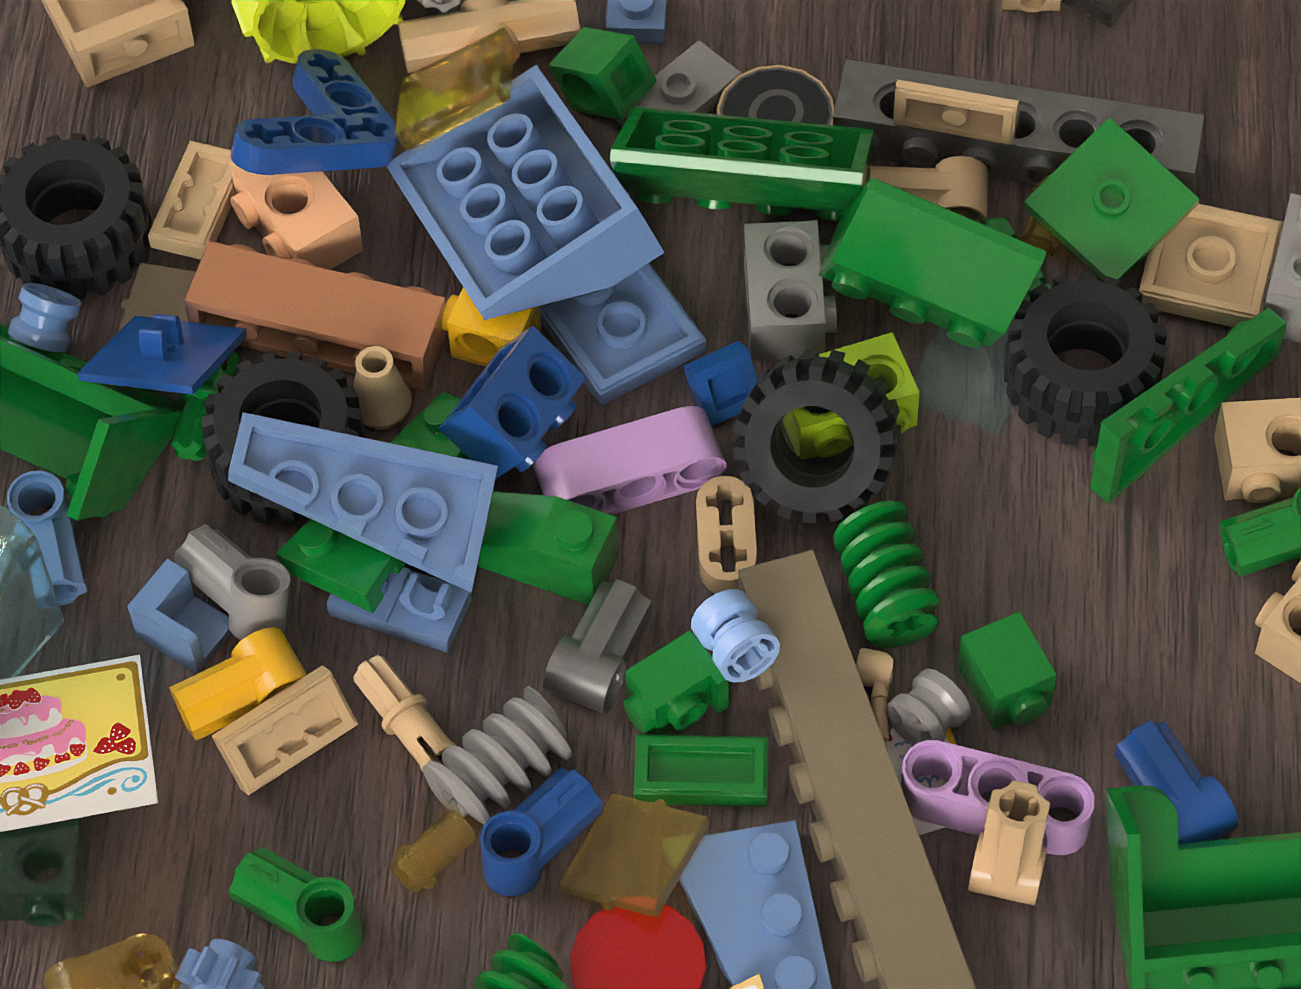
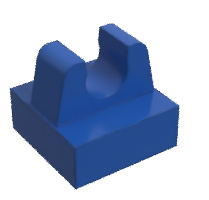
(721, 381)

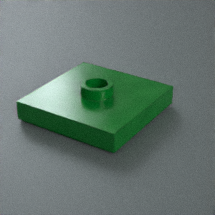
(1110, 202)

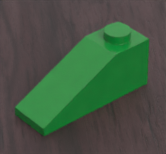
(549, 544)

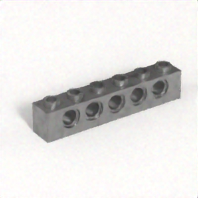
(1045, 132)

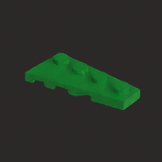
(1174, 407)
(345, 564)

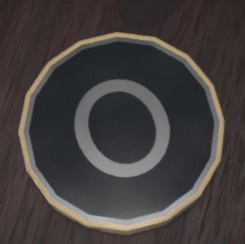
(778, 94)

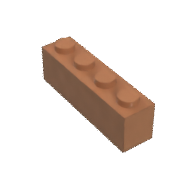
(316, 310)

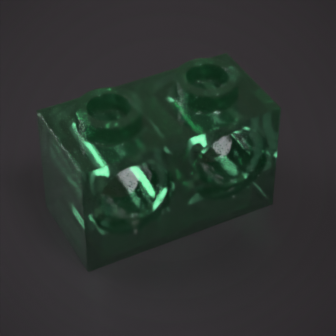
(33, 850)

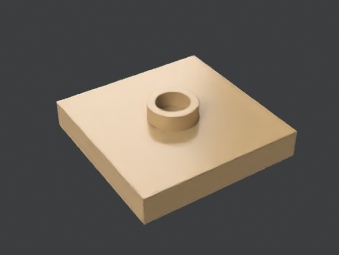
(1213, 266)

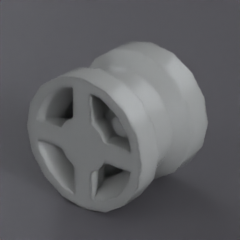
(928, 708)

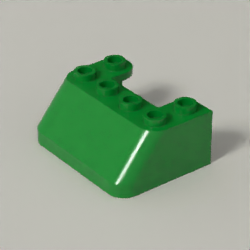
(1201, 909)

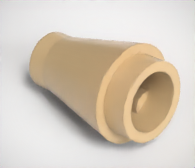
(380, 389)

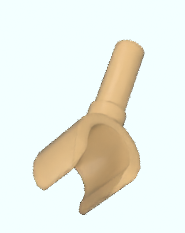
(876, 673)

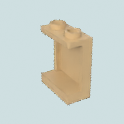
(119, 35)

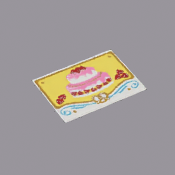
(74, 744)

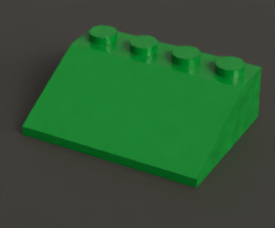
(741, 161)

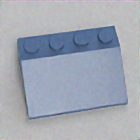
(525, 204)

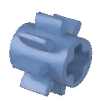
(219, 967)

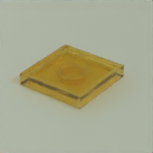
(455, 89)

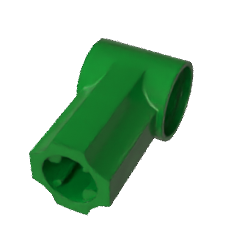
(1263, 536)
(297, 901)

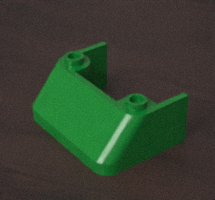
(80, 430)

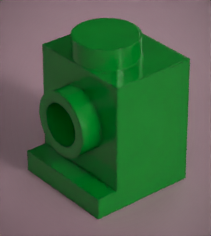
(674, 687)

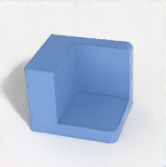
(177, 621)

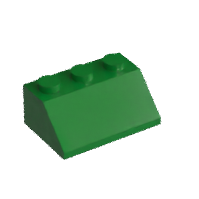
(930, 264)

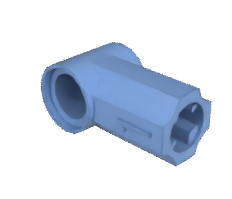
(52, 530)

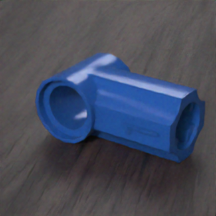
(1157, 759)
(539, 829)

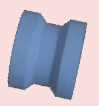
(44, 317)

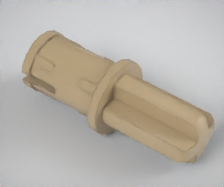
(401, 710)

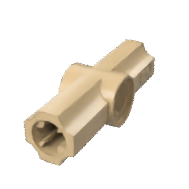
(528, 22)

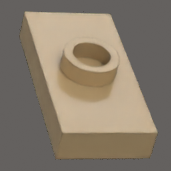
(195, 202)
(285, 730)

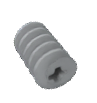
(498, 756)

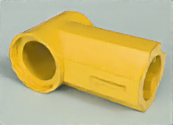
(225, 692)

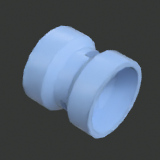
(739, 641)

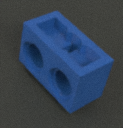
(514, 404)

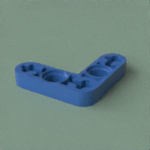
(342, 134)

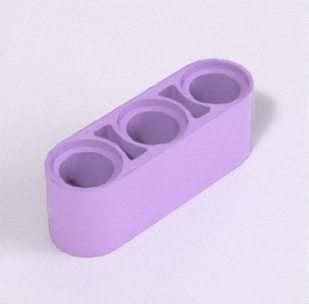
(633, 462)
(975, 772)

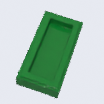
(701, 770)

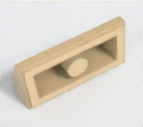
(956, 112)

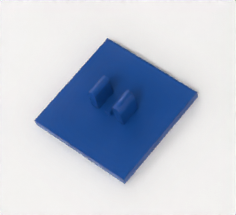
(163, 354)

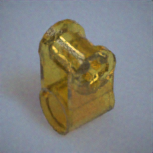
(117, 967)

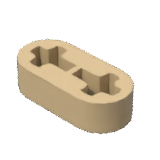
(713, 536)

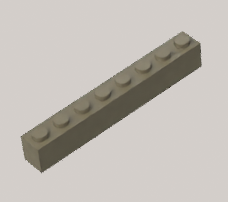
(851, 786)

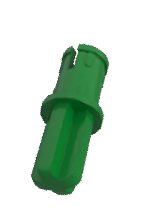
(188, 435)

